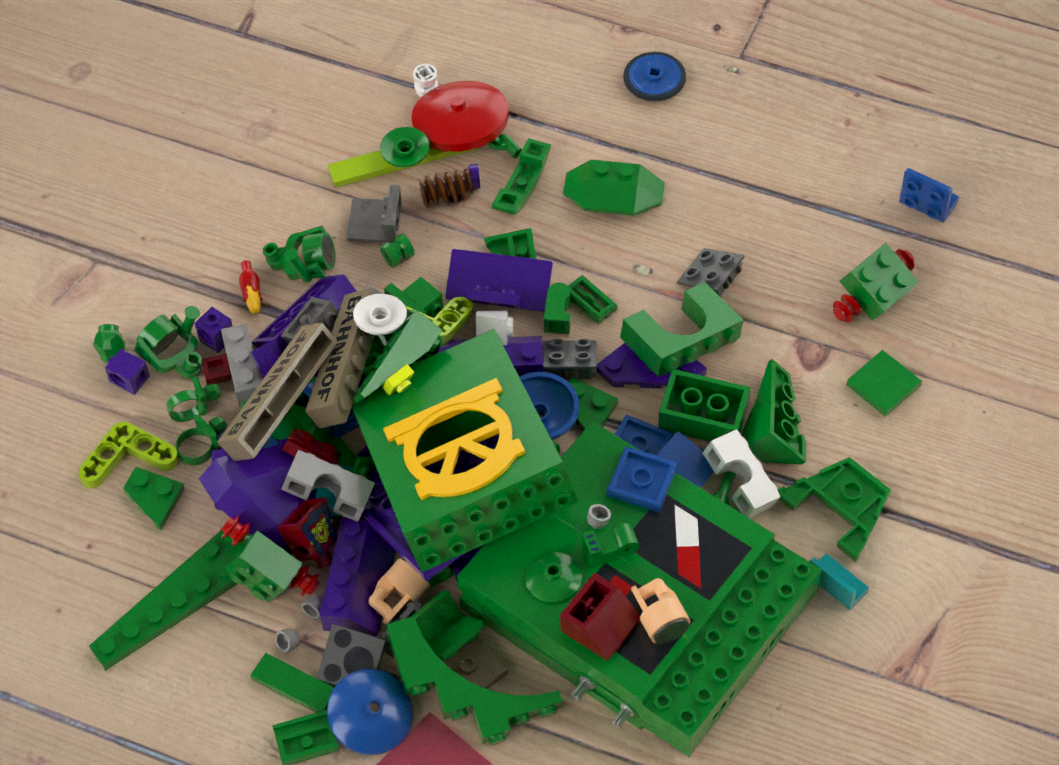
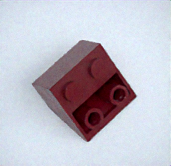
(599, 617)

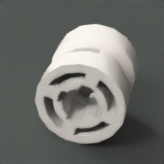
(425, 78)

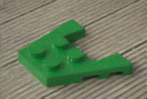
(850, 494)

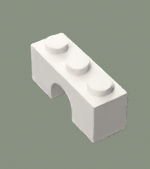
(733, 455)

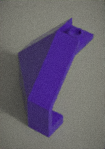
(254, 490)

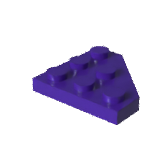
(626, 368)

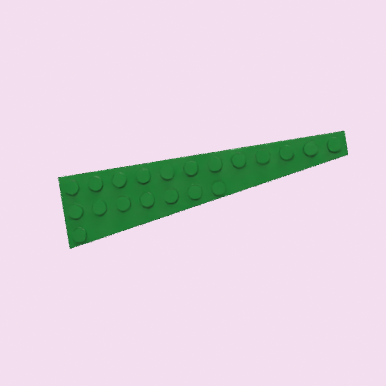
(181, 593)

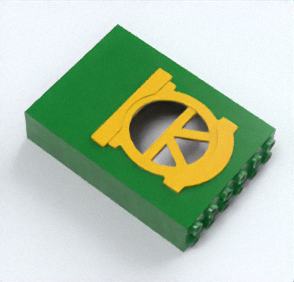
(448, 409)

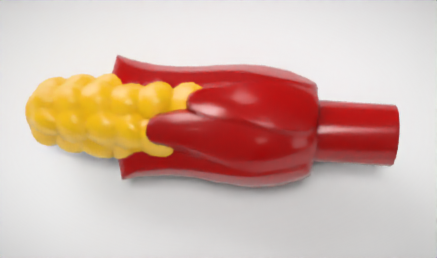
(250, 287)

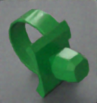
(201, 395)
(209, 430)

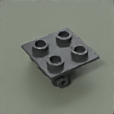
(713, 268)
(570, 354)

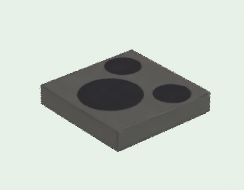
(349, 652)

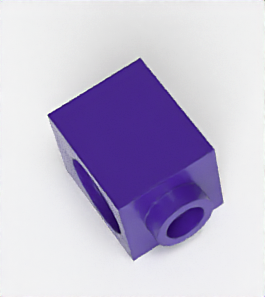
(209, 329)
(127, 371)

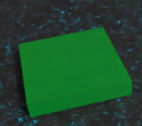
(884, 383)

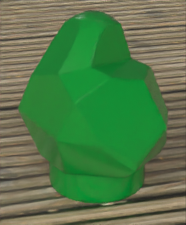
(108, 341)

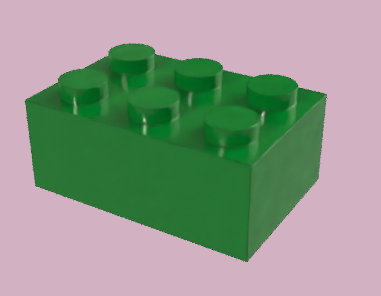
(702, 406)

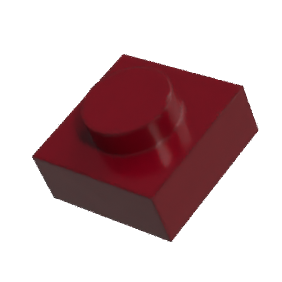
(216, 369)

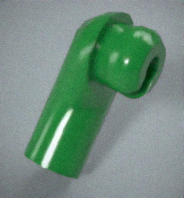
(505, 143)
(363, 465)

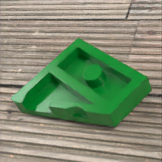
(514, 243)
(593, 404)
(153, 494)

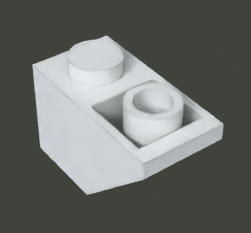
(495, 320)

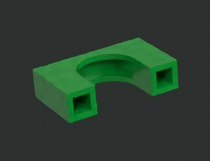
(668, 351)

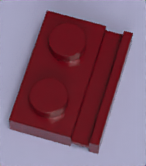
(305, 442)

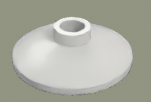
(379, 314)

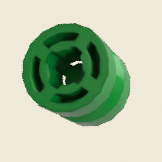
(397, 250)

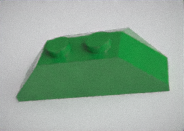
(613, 187)

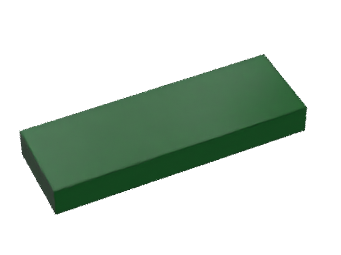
(292, 683)

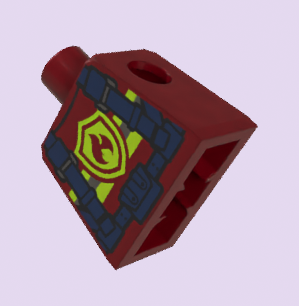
(310, 531)

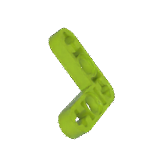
(450, 313)
(126, 445)

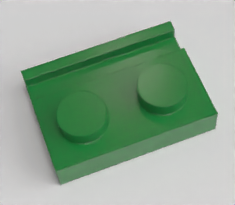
(305, 738)

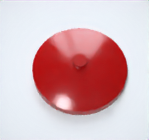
(461, 115)

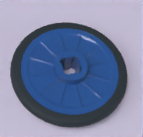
(654, 76)

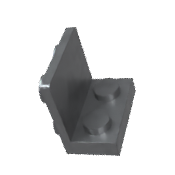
(375, 219)
(313, 312)

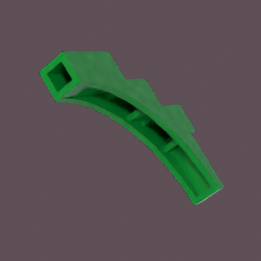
(456, 696)

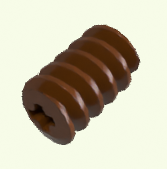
(445, 188)

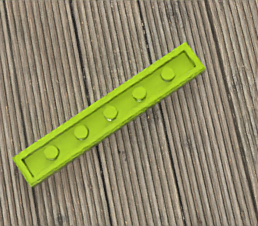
(374, 165)

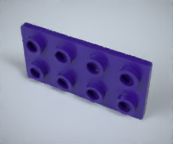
(499, 279)

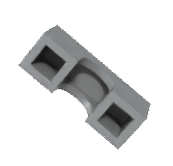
(241, 362)
(311, 472)

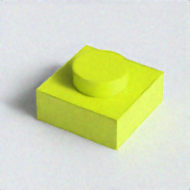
(399, 381)

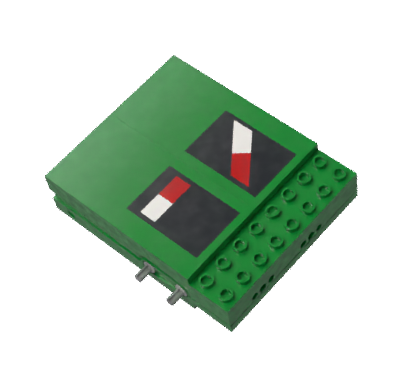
(719, 563)

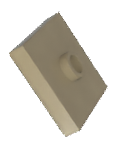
(477, 664)

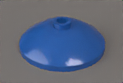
(554, 400)
(357, 725)

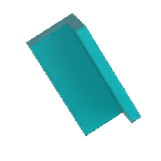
(840, 582)

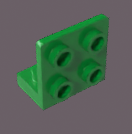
(446, 626)

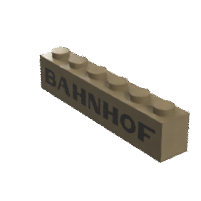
(342, 368)
(277, 392)

